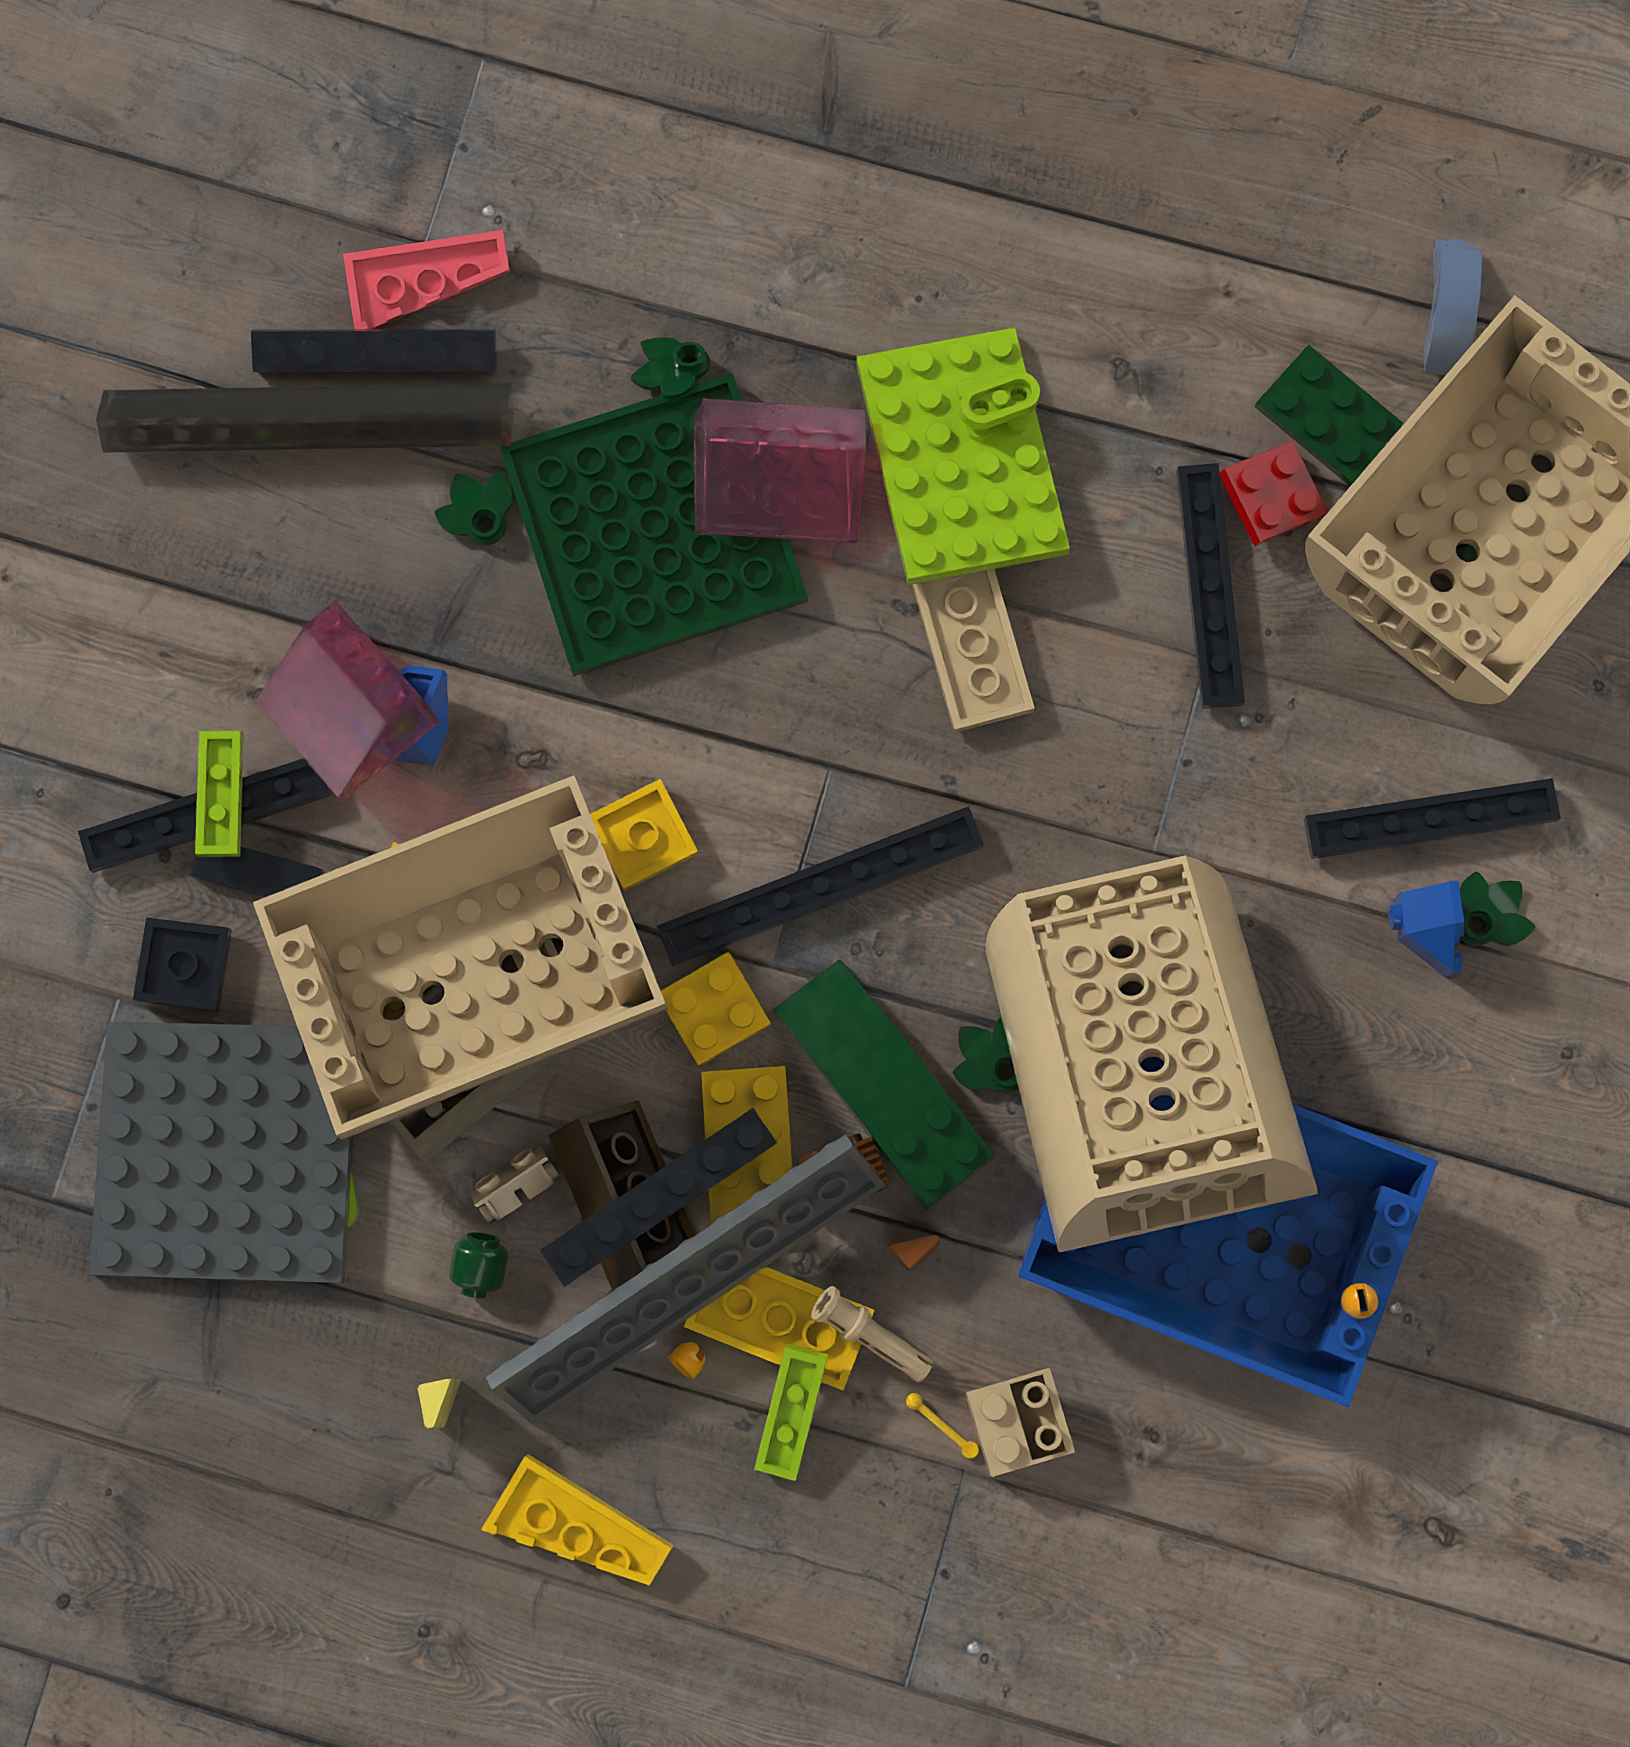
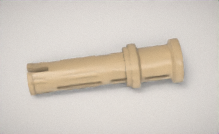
(856, 1325)

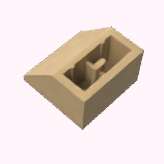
(1019, 1422)

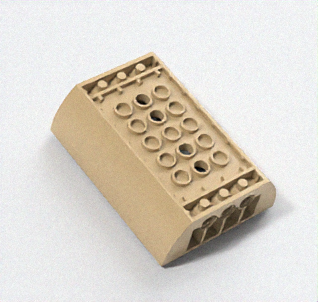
(1445, 484)
(448, 917)
(1079, 1043)

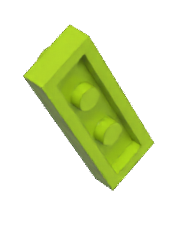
(219, 793)
(791, 1412)

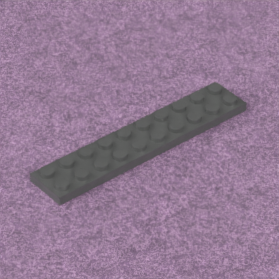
(686, 1280)

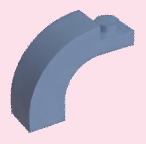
(1454, 304)

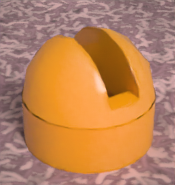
(1351, 1304)
(688, 1359)

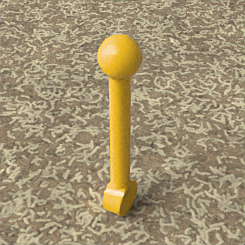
(968, 1448)

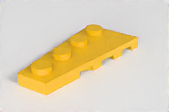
(564, 1518)

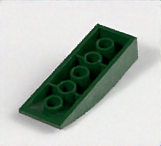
(884, 1084)

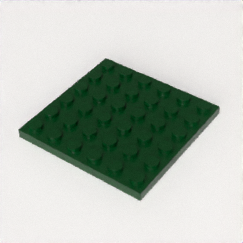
(618, 537)

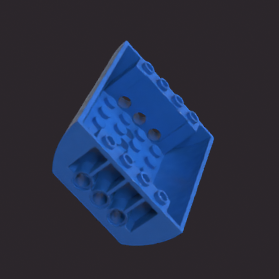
(1253, 1306)

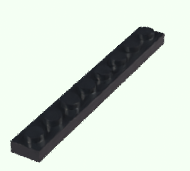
(820, 886)

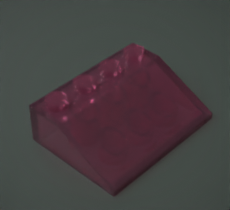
(778, 470)
(343, 702)

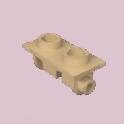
(524, 1173)

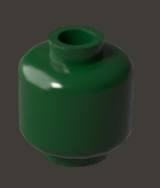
(478, 1264)

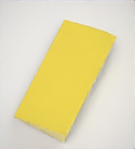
(437, 1401)

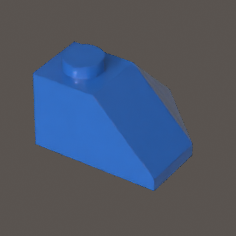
(432, 687)
(1431, 924)

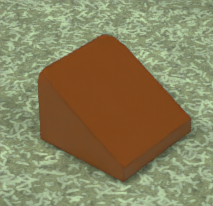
(914, 1251)

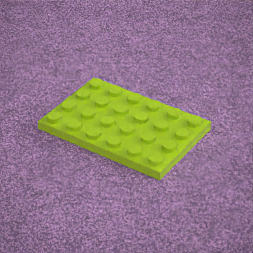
(954, 491)

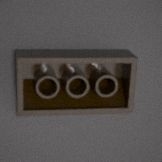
(603, 1160)

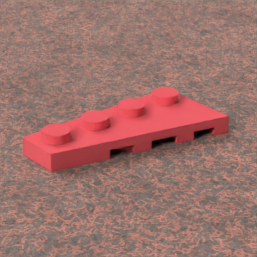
(413, 276)

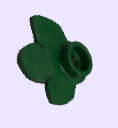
(671, 366)
(474, 504)
(1496, 910)
(984, 1056)

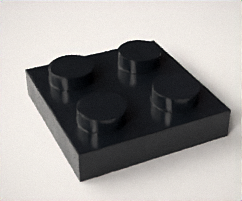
(182, 964)

